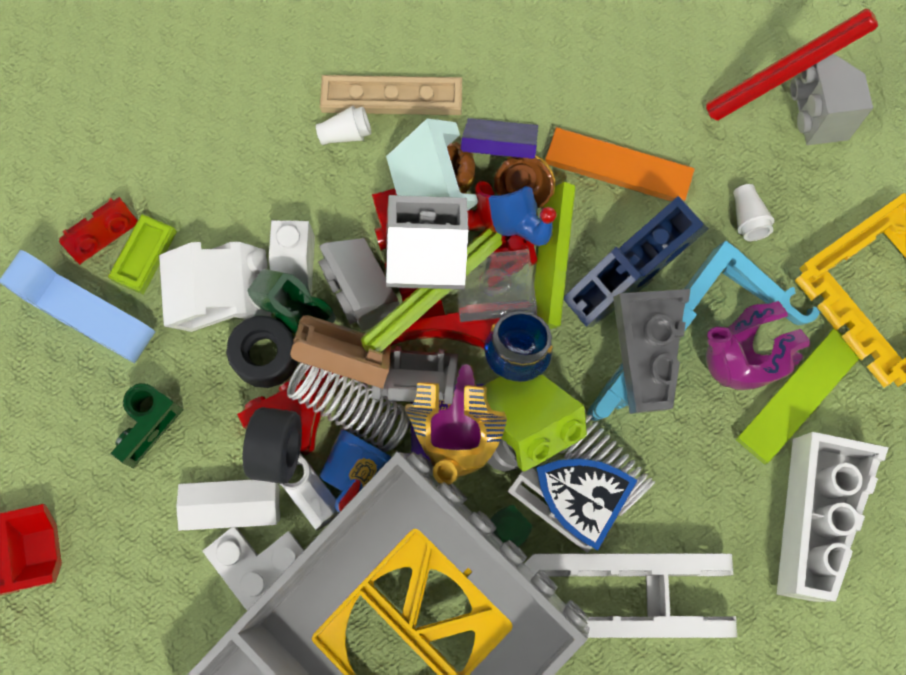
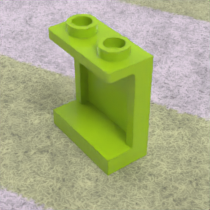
(539, 418)

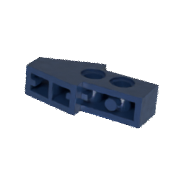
(635, 262)

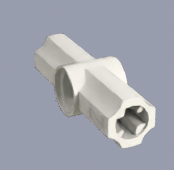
(312, 497)

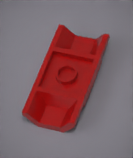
(28, 549)

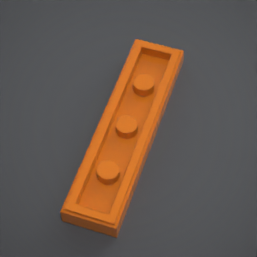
(619, 165)

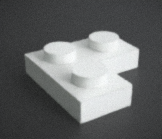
(244, 569)

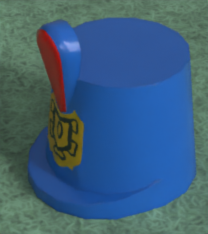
(351, 466)

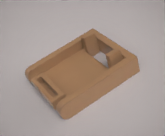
(339, 351)

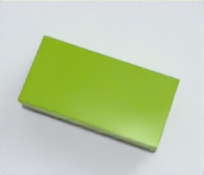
(141, 254)

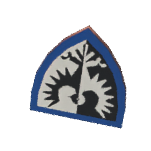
(585, 496)

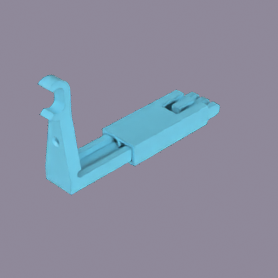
(741, 271)

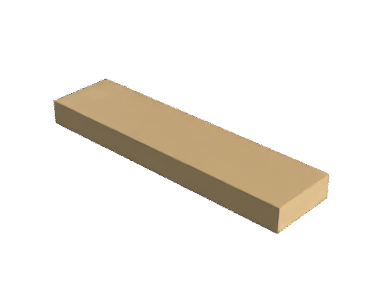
(392, 94)

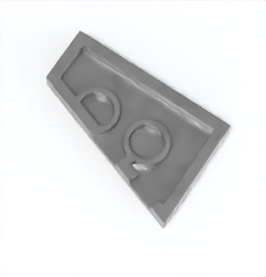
(649, 345)

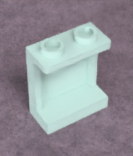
(423, 164)

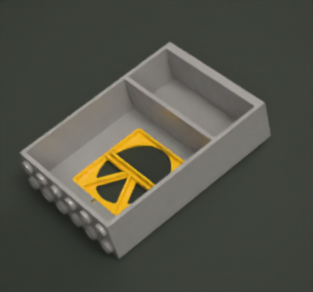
(391, 525)

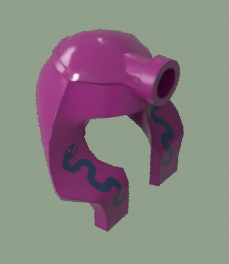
(732, 355)

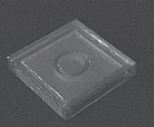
(498, 287)

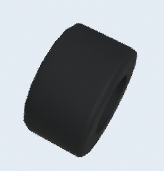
(245, 336)
(272, 445)

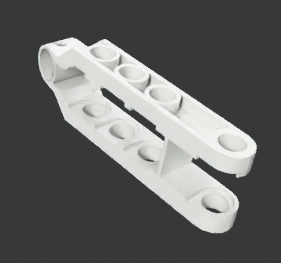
(656, 569)

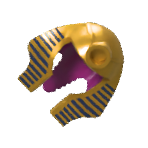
(460, 436)

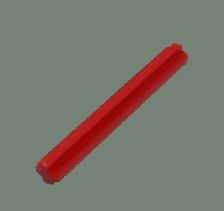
(793, 64)

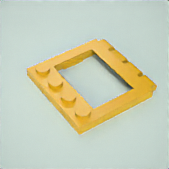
(840, 308)

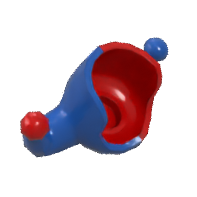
(511, 215)

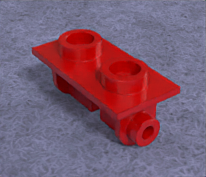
(93, 235)

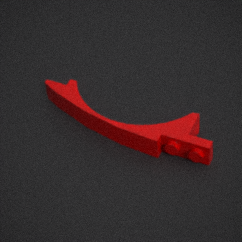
(439, 327)

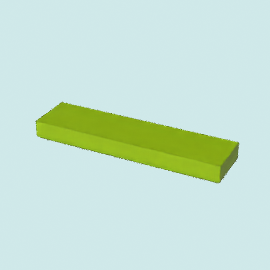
(553, 258)
(798, 397)

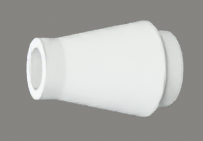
(344, 127)
(752, 215)

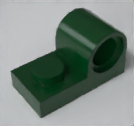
(150, 425)

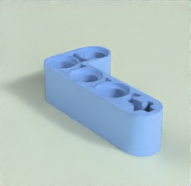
(76, 306)

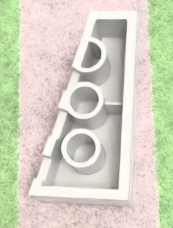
(823, 512)

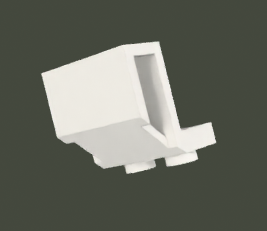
(209, 284)

